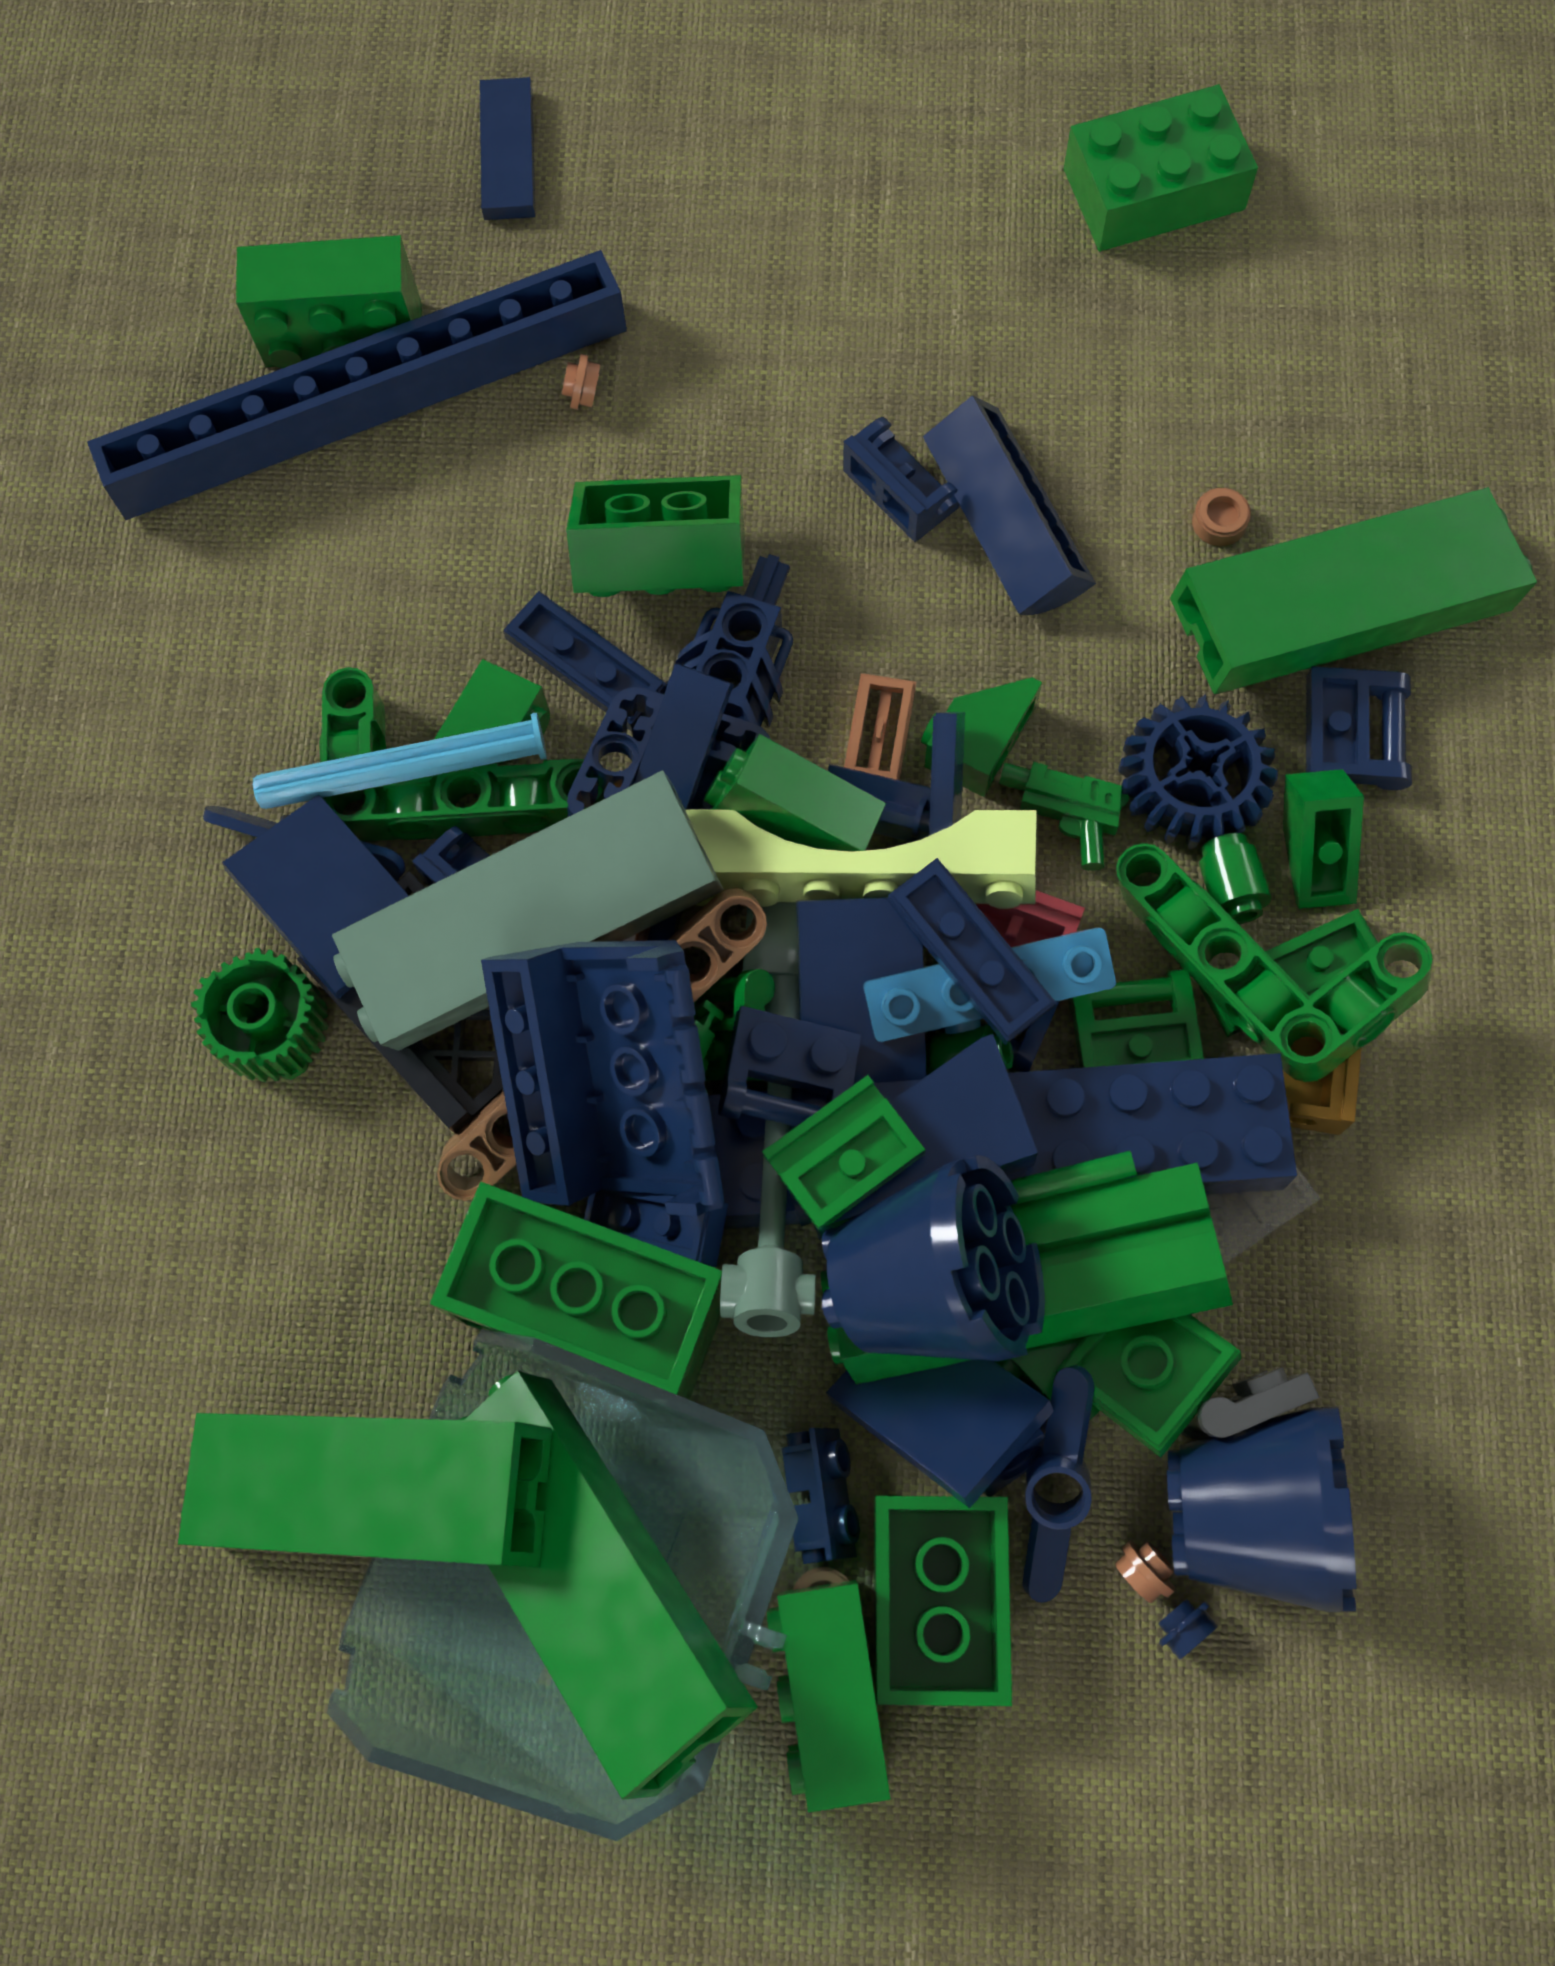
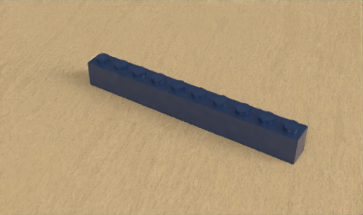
(359, 385)

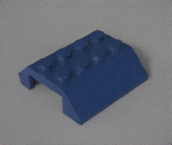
(604, 1073)

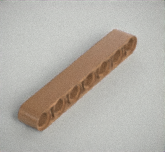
(703, 930)

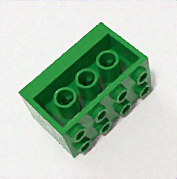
(581, 1289)

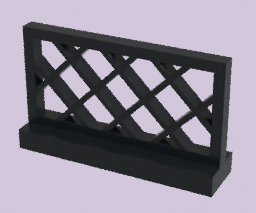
(421, 1066)

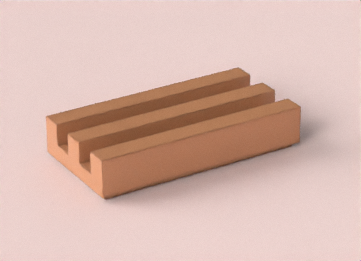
(887, 687)

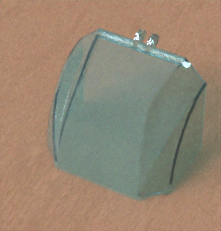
(444, 1667)

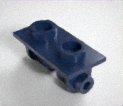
(906, 807)
(829, 1524)

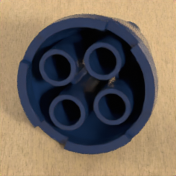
(938, 1269)
(1267, 1511)

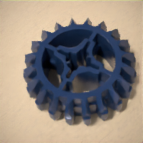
(1182, 736)

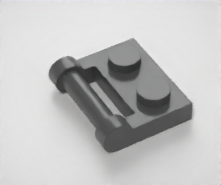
(1256, 1401)

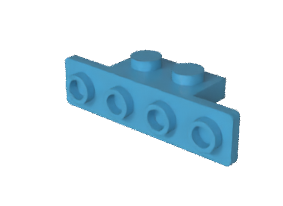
(931, 1000)

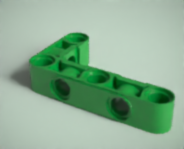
(510, 800)
(1257, 991)

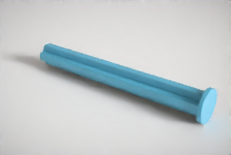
(400, 764)

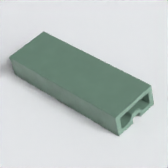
(570, 883)

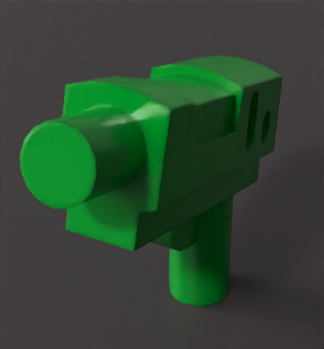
(1082, 805)

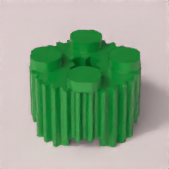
(268, 989)

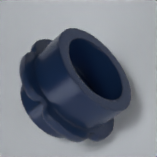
(1186, 1627)

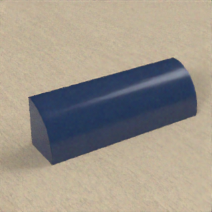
(1008, 508)

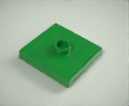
(1155, 1375)

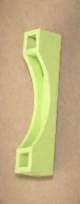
(984, 852)

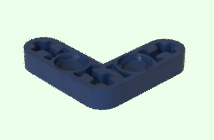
(613, 738)

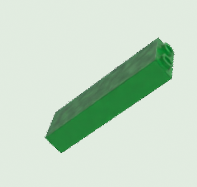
(1351, 589)
(1107, 1261)
(368, 1487)
(612, 1612)

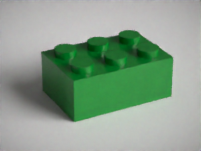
(1159, 167)
(323, 294)
(656, 535)
(942, 1601)
(829, 1697)

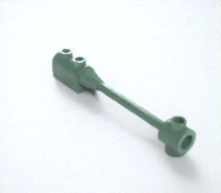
(768, 1283)

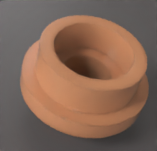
(581, 382)
(1146, 1570)

